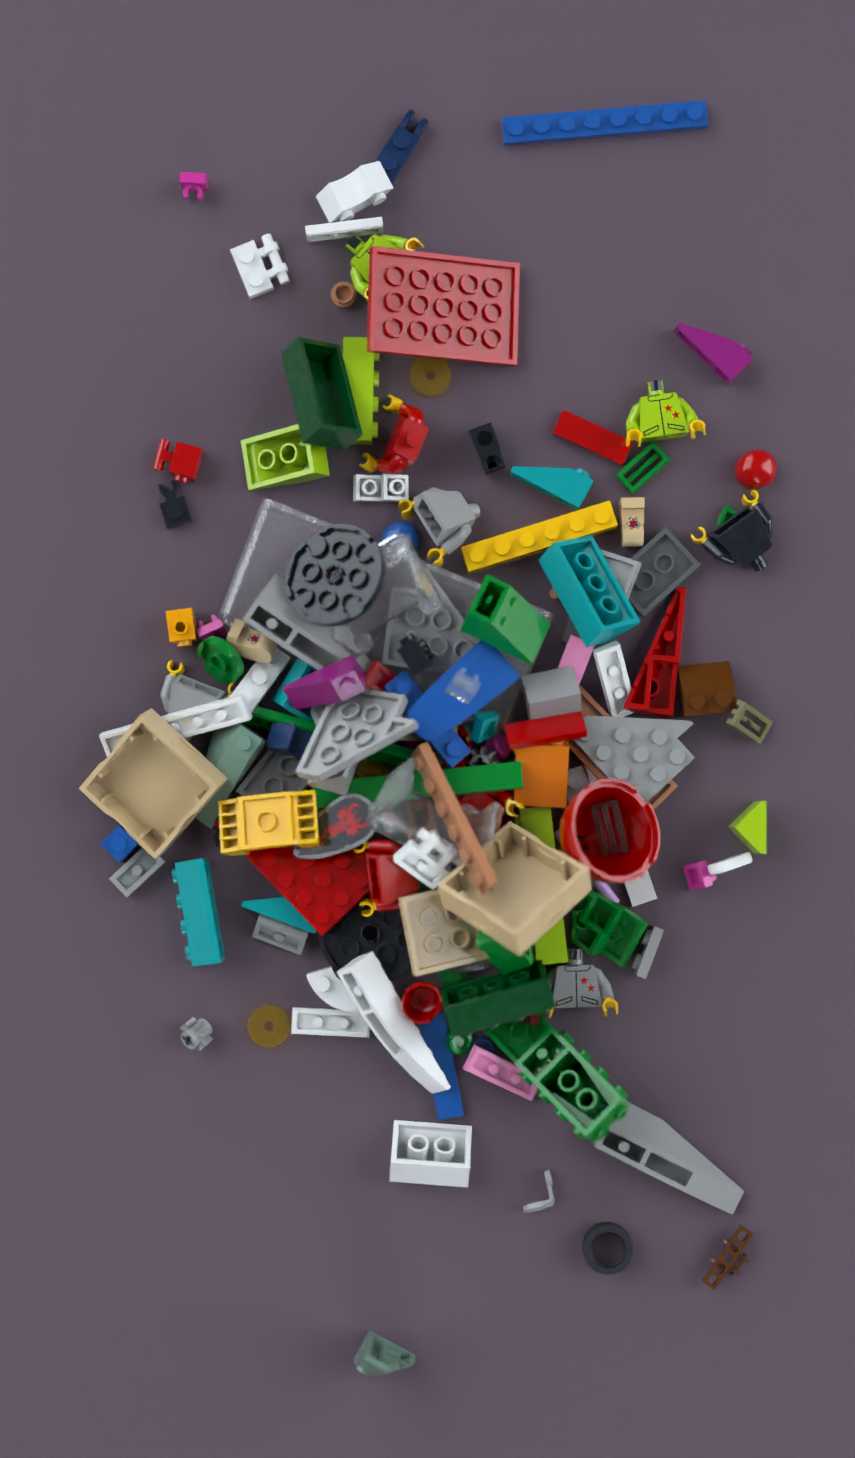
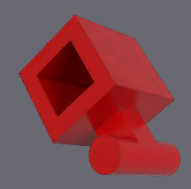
(184, 461)

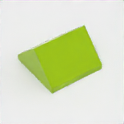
(751, 827)

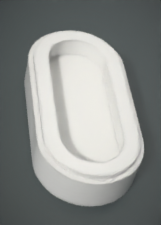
(729, 863)

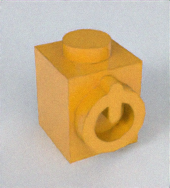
(181, 627)

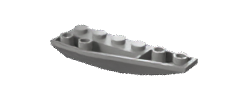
(276, 619)
(664, 1154)

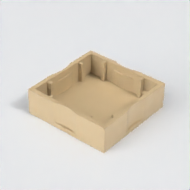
(153, 783)
(532, 891)

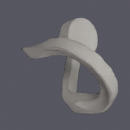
(537, 1206)

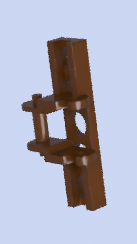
(727, 1265)

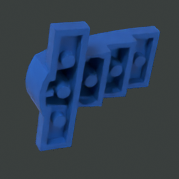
(440, 712)

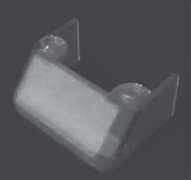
(403, 812)

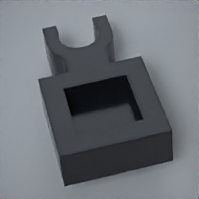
(174, 509)

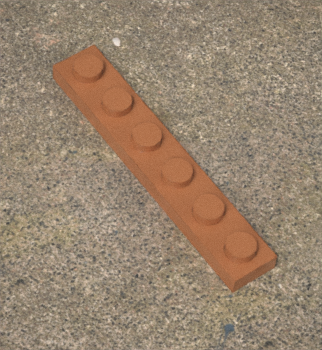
(454, 818)

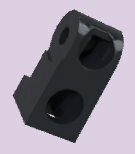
(487, 448)

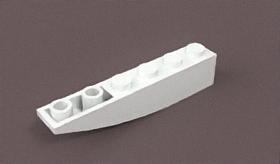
(383, 1013)

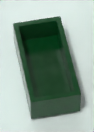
(321, 393)

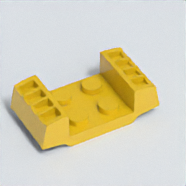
(268, 822)

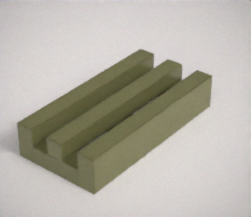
(738, 715)

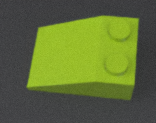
(282, 459)

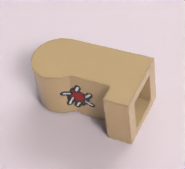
(632, 521)
(251, 643)

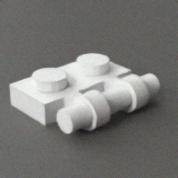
(251, 267)
(422, 864)

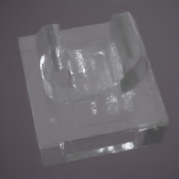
(463, 686)

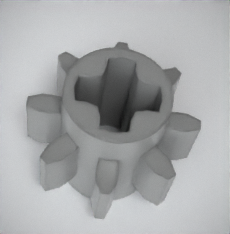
(487, 757)
(196, 1033)

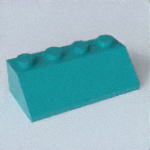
(588, 590)
(199, 912)

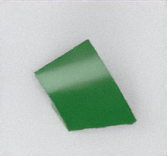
(606, 928)

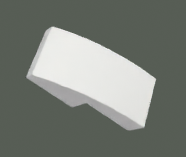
(380, 488)

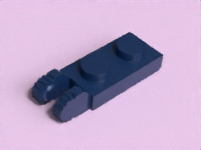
(400, 146)

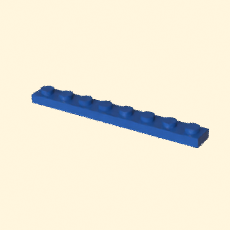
(604, 122)

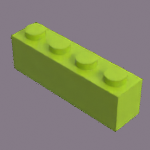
(362, 380)

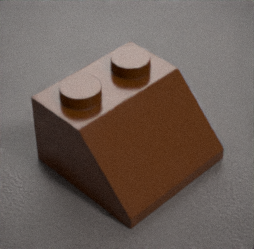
(706, 689)

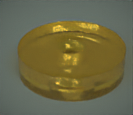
(427, 387)
(277, 1017)

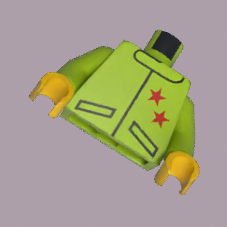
(360, 262)
(661, 417)

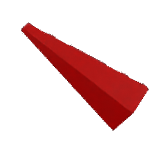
(656, 682)

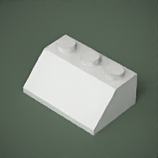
(430, 1153)

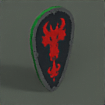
(340, 827)

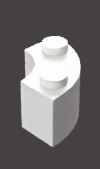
(354, 192)
(331, 989)

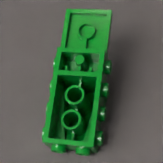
(563, 1076)

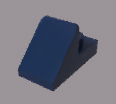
(288, 739)

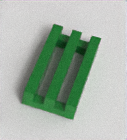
(626, 482)

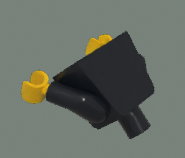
(742, 536)

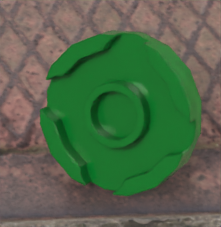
(221, 659)

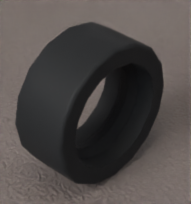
(608, 1268)

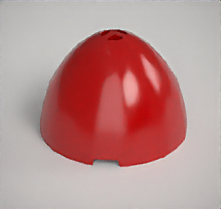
(639, 824)

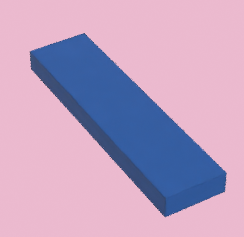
(434, 1035)

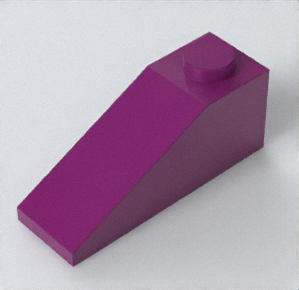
(718, 352)
(327, 685)

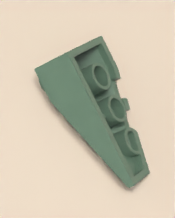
(234, 753)
(381, 1356)

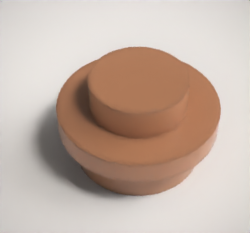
(343, 294)

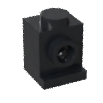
(416, 653)

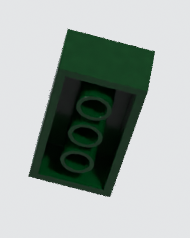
(497, 999)

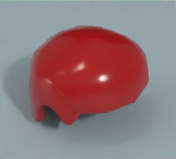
(755, 469)
(421, 1002)

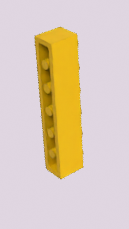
(538, 537)

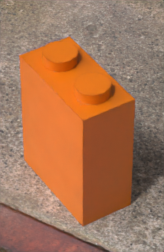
(544, 775)

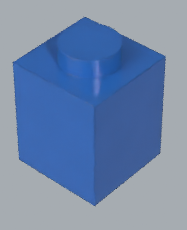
(120, 844)

